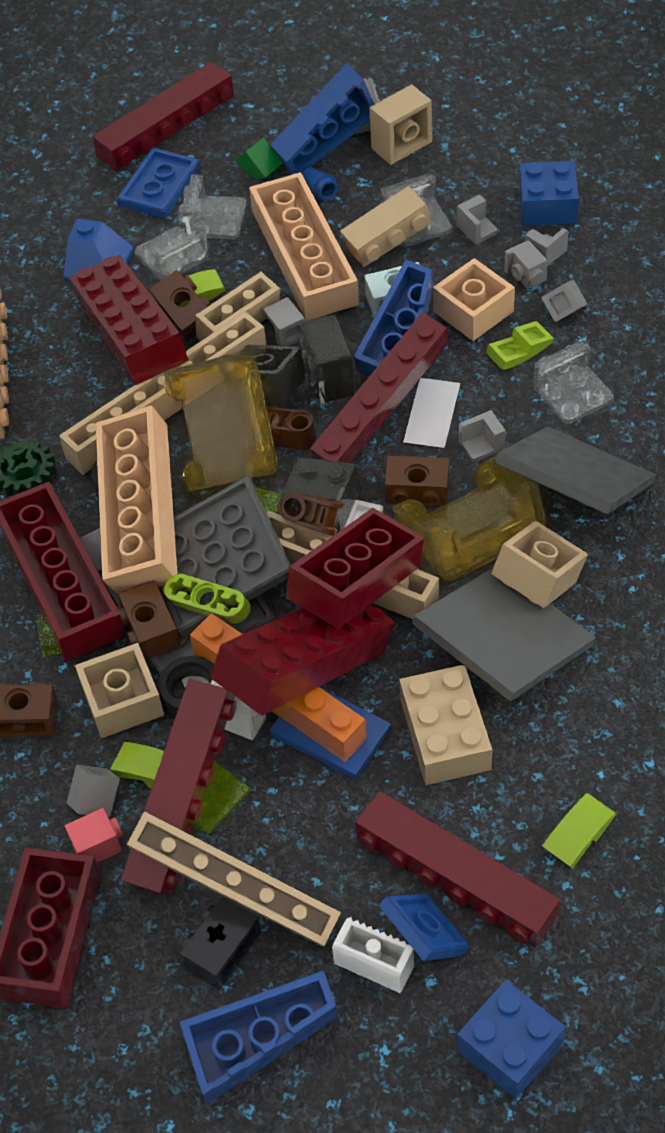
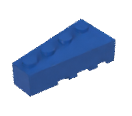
(325, 122)
(400, 309)
(254, 1031)

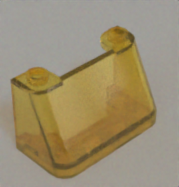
(223, 420)
(477, 524)

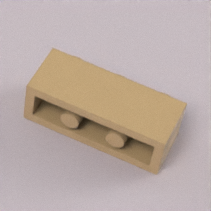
(386, 226)
(248, 297)

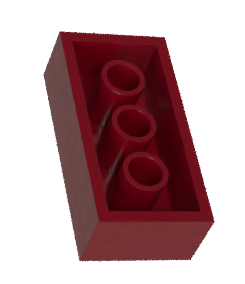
(354, 567)
(46, 926)

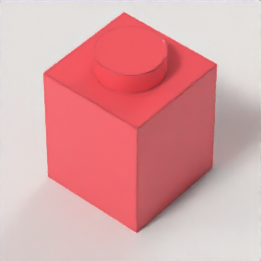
(95, 835)

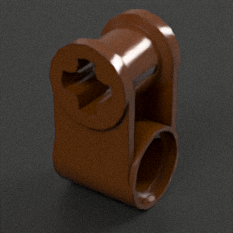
(291, 428)
(317, 511)

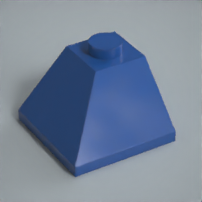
(91, 244)

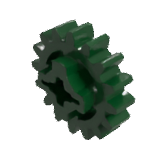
(23, 467)

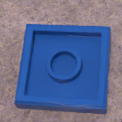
(424, 926)

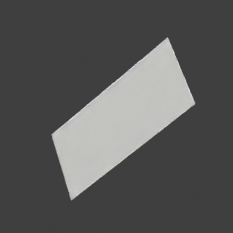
(432, 412)

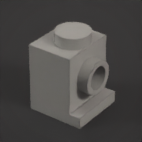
(526, 264)

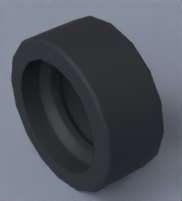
(176, 671)

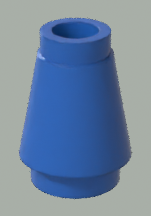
(321, 184)

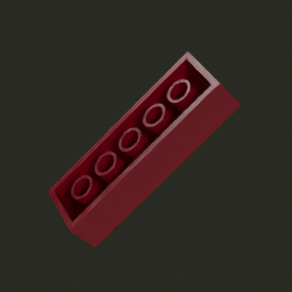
(128, 319)
(59, 572)
(297, 656)

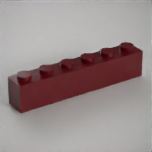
(163, 116)
(382, 391)
(183, 775)
(457, 869)

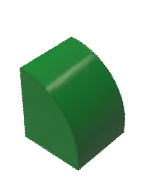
(259, 160)

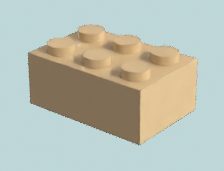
(445, 724)

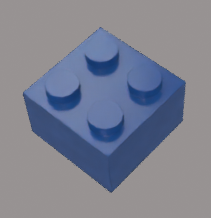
(548, 193)
(511, 1039)

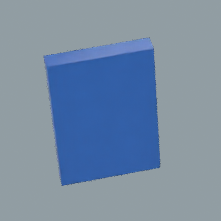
(158, 183)
(376, 732)

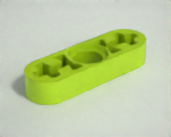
(197, 589)

